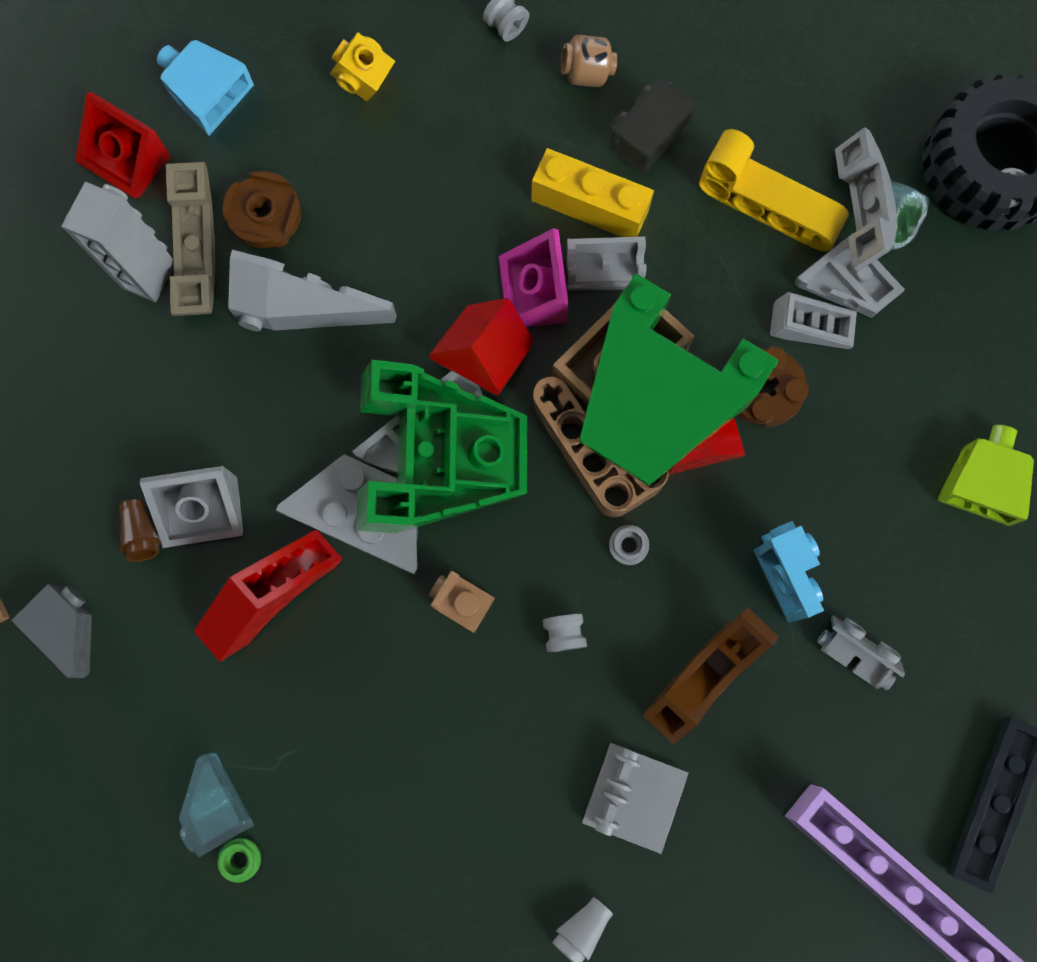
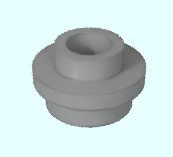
(629, 532)

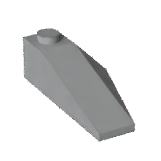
(277, 300)

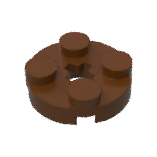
(267, 231)
(789, 393)

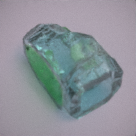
(910, 210)

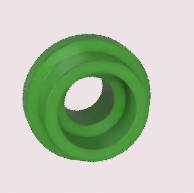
(226, 863)

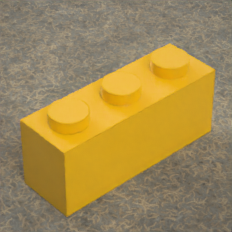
(591, 194)

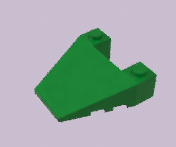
(655, 397)
(451, 450)

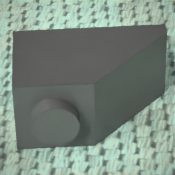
(59, 628)

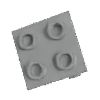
(635, 798)

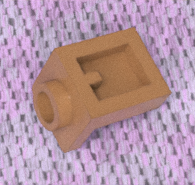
(460, 601)

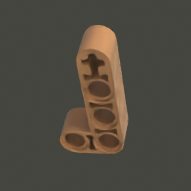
(574, 452)

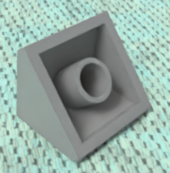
(194, 505)

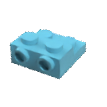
(784, 560)

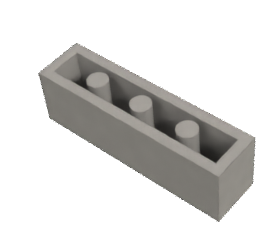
(119, 240)

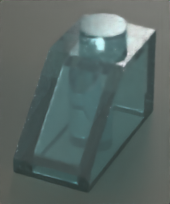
(211, 808)

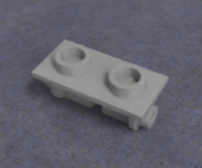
(875, 662)

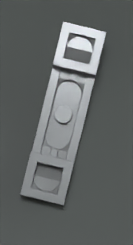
(872, 198)

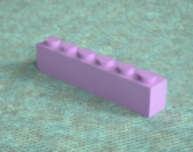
(895, 880)

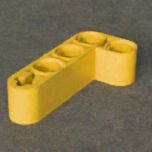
(769, 195)

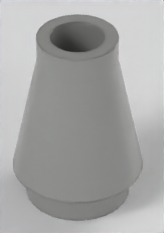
(582, 931)

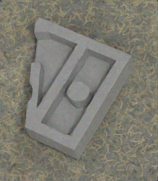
(860, 290)

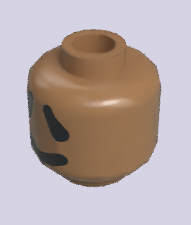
(588, 60)

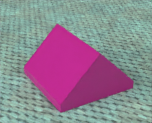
(536, 280)

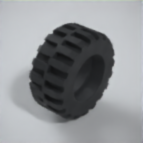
(960, 171)

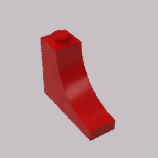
(261, 591)

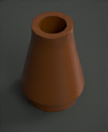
(137, 534)

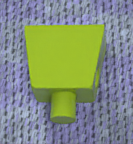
(991, 479)

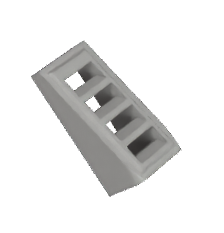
(789, 318)

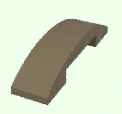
(193, 239)

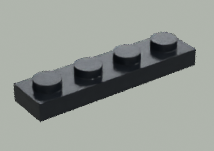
(997, 807)

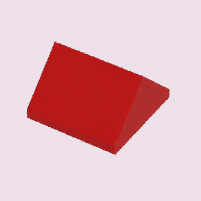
(119, 147)
(485, 344)

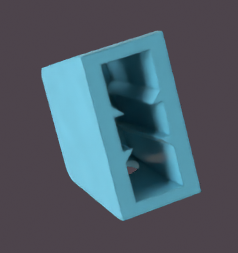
(204, 82)

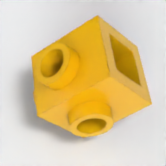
(360, 66)

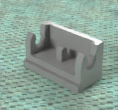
(604, 262)

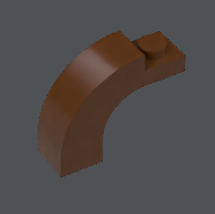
(709, 674)

